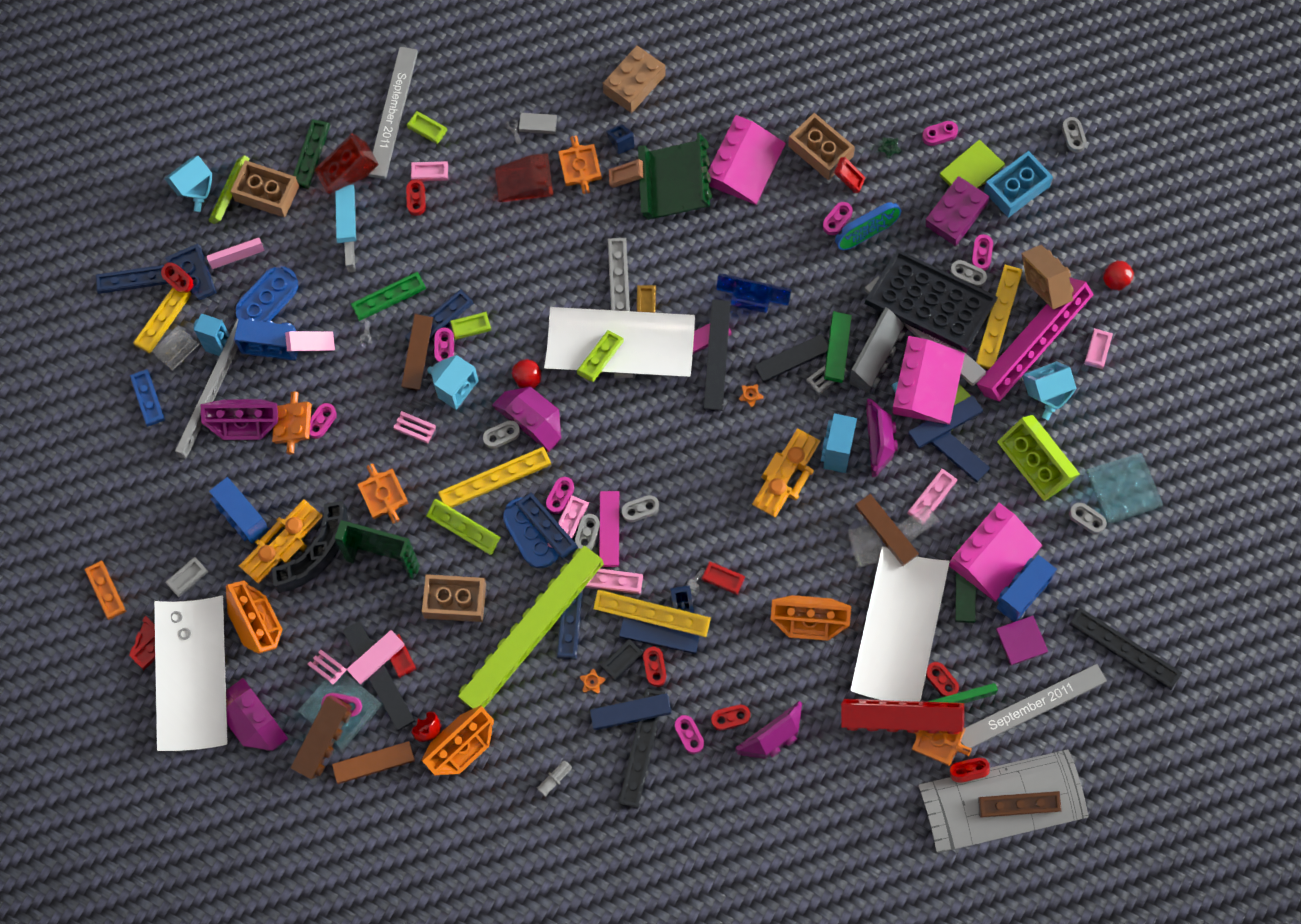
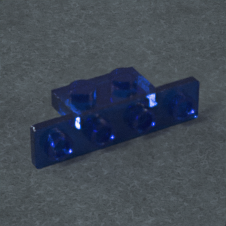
(752, 294)

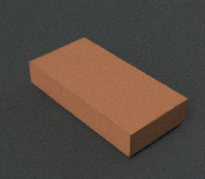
(626, 173)

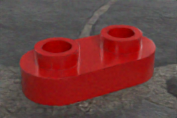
(416, 199)
(178, 279)
(654, 667)
(943, 680)
(730, 716)
(969, 770)

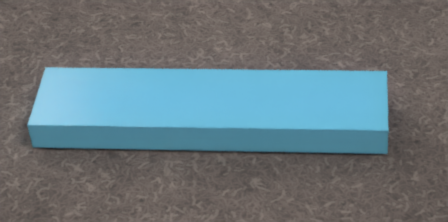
(345, 214)

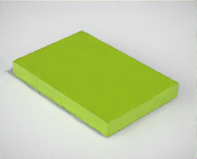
(974, 166)

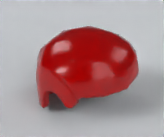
(1118, 275)
(526, 373)
(427, 728)

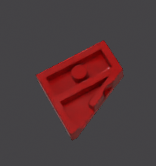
(144, 649)

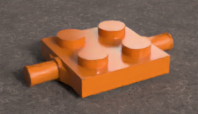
(580, 165)
(292, 423)
(382, 493)
(940, 746)

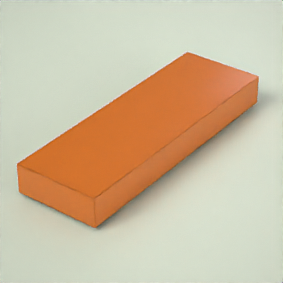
(105, 590)

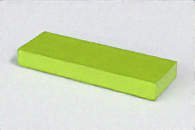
(600, 356)

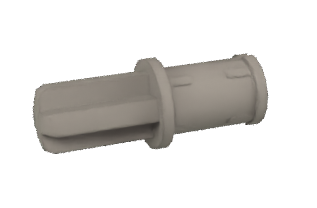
(554, 778)

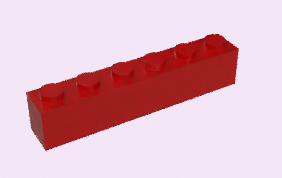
(902, 716)

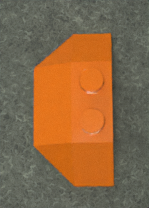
(810, 616)
(252, 617)
(459, 743)

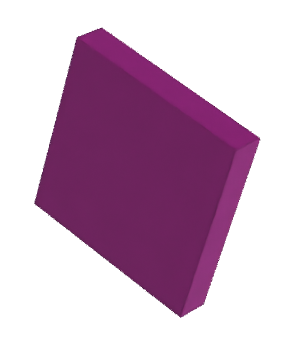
(1022, 640)

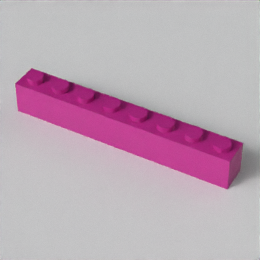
(1032, 343)

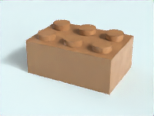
(634, 79)
(820, 145)
(265, 188)
(1047, 276)
(454, 598)

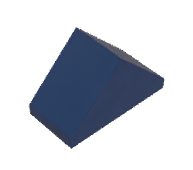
(621, 138)
(682, 598)

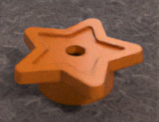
(750, 390)
(592, 676)

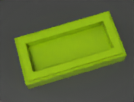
(426, 127)
(470, 325)

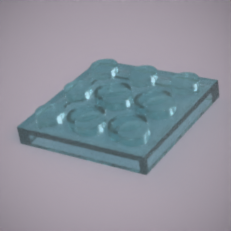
(1124, 488)
(346, 686)

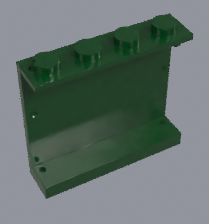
(675, 179)
(355, 537)

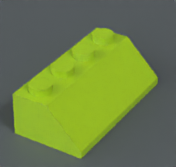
(1038, 457)

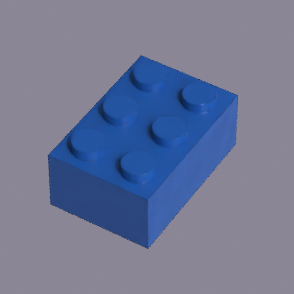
(264, 338)
(238, 511)
(1025, 587)

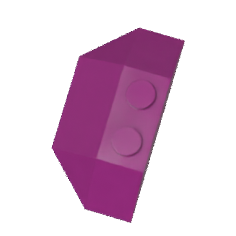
(533, 415)
(240, 418)
(880, 436)
(251, 719)
(773, 736)

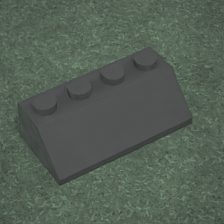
(877, 351)

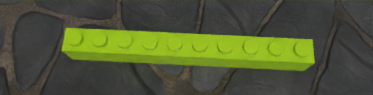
(531, 629)

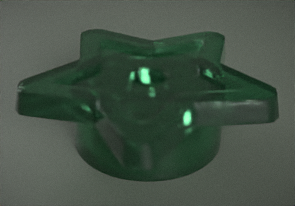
(889, 151)

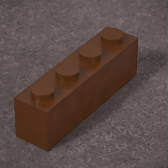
(321, 737)

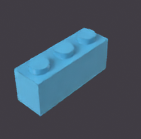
(211, 333)

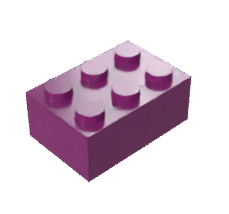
(957, 211)

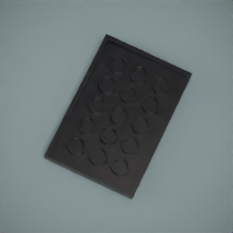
(931, 300)

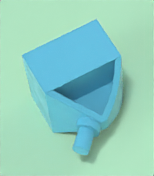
(191, 180)
(453, 380)
(1050, 385)

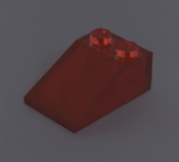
(346, 164)
(524, 178)

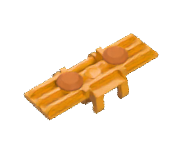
(780, 469)
(285, 545)

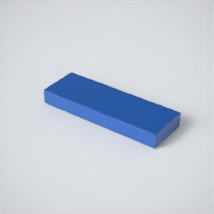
(147, 397)

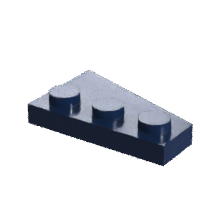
(194, 264)

